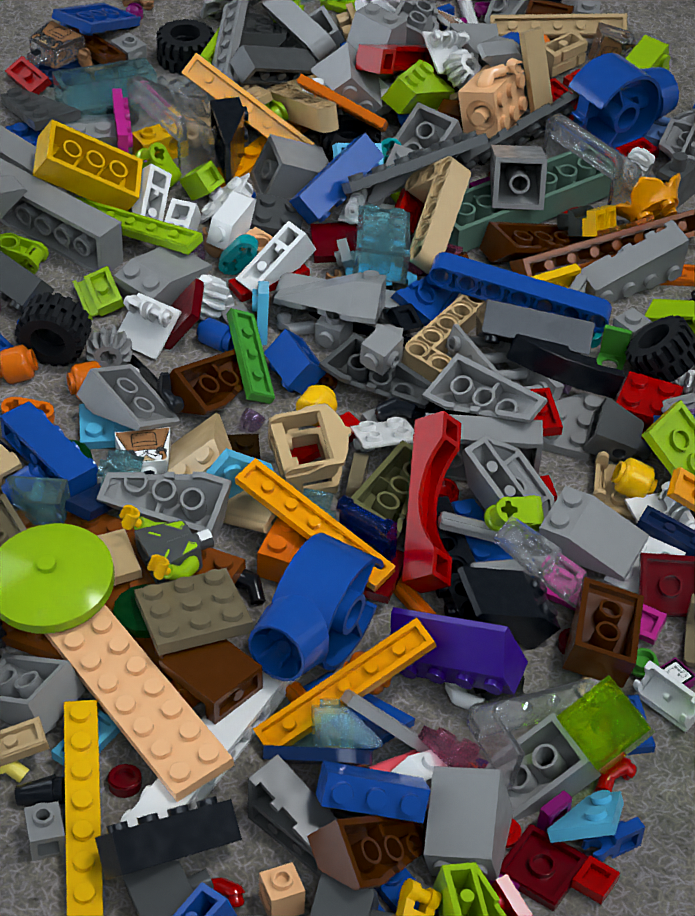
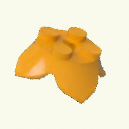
(651, 198)

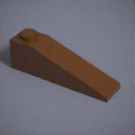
(519, 240)
(207, 383)
(367, 849)

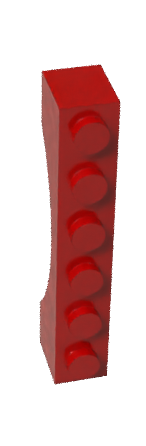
(390, 58)
(435, 445)

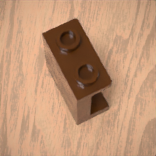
(215, 675)

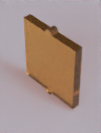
(625, 225)

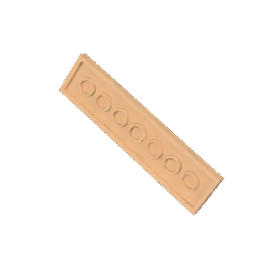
(143, 704)

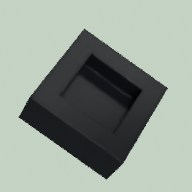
(406, 318)

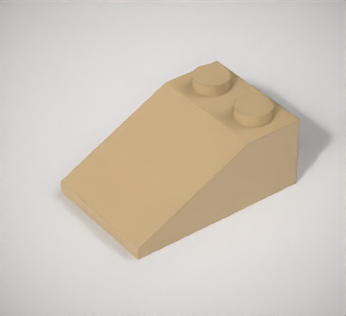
(199, 447)

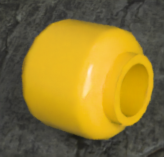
(317, 395)
(634, 478)

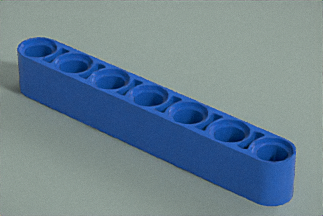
(505, 286)

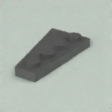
(37, 109)

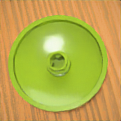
(53, 578)

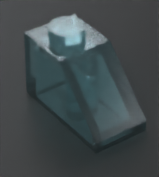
(40, 498)
(339, 727)

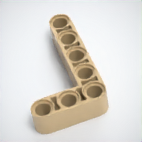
(306, 108)
(442, 191)
(427, 348)

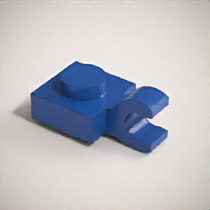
(627, 837)

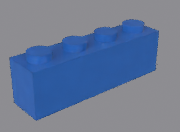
(325, 188)
(48, 447)

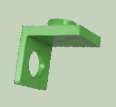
(614, 345)

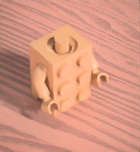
(493, 99)

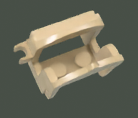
(330, 437)

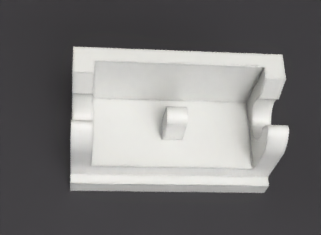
(666, 696)

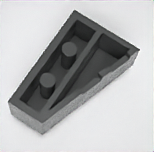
(286, 809)

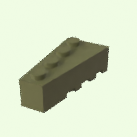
(387, 487)

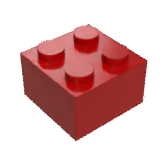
(644, 396)

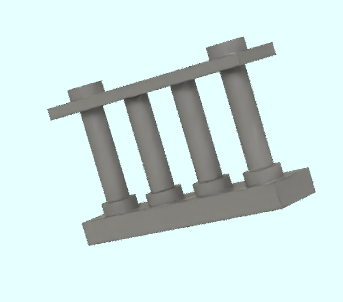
(467, 346)

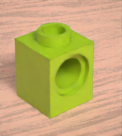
(201, 180)

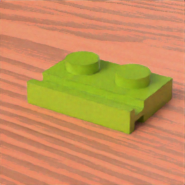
(99, 293)

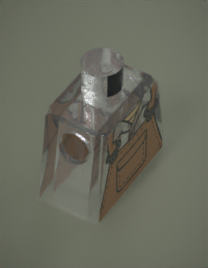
(611, 40)
(54, 45)

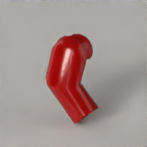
(623, 768)
(229, 889)

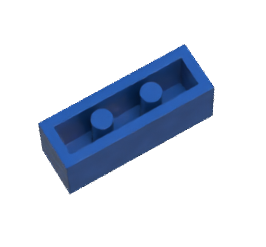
(372, 792)

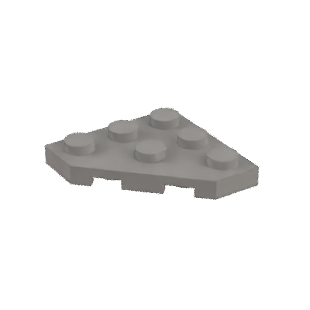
(575, 417)

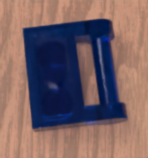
(369, 527)

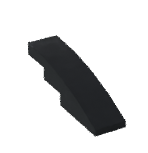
(561, 365)

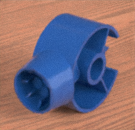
(621, 99)
(315, 610)

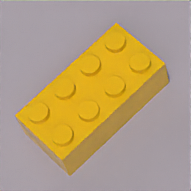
(87, 166)

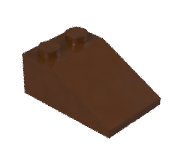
(604, 632)

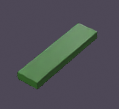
(250, 356)

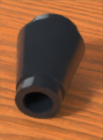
(41, 791)

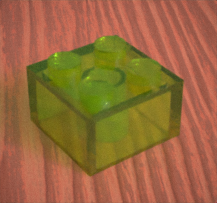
(605, 724)

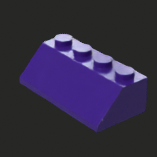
(465, 653)

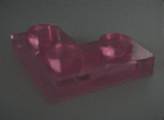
(451, 751)

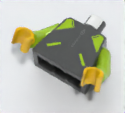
(166, 548)

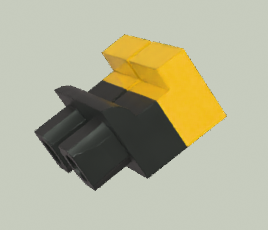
(587, 220)

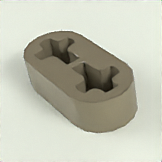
(357, 473)

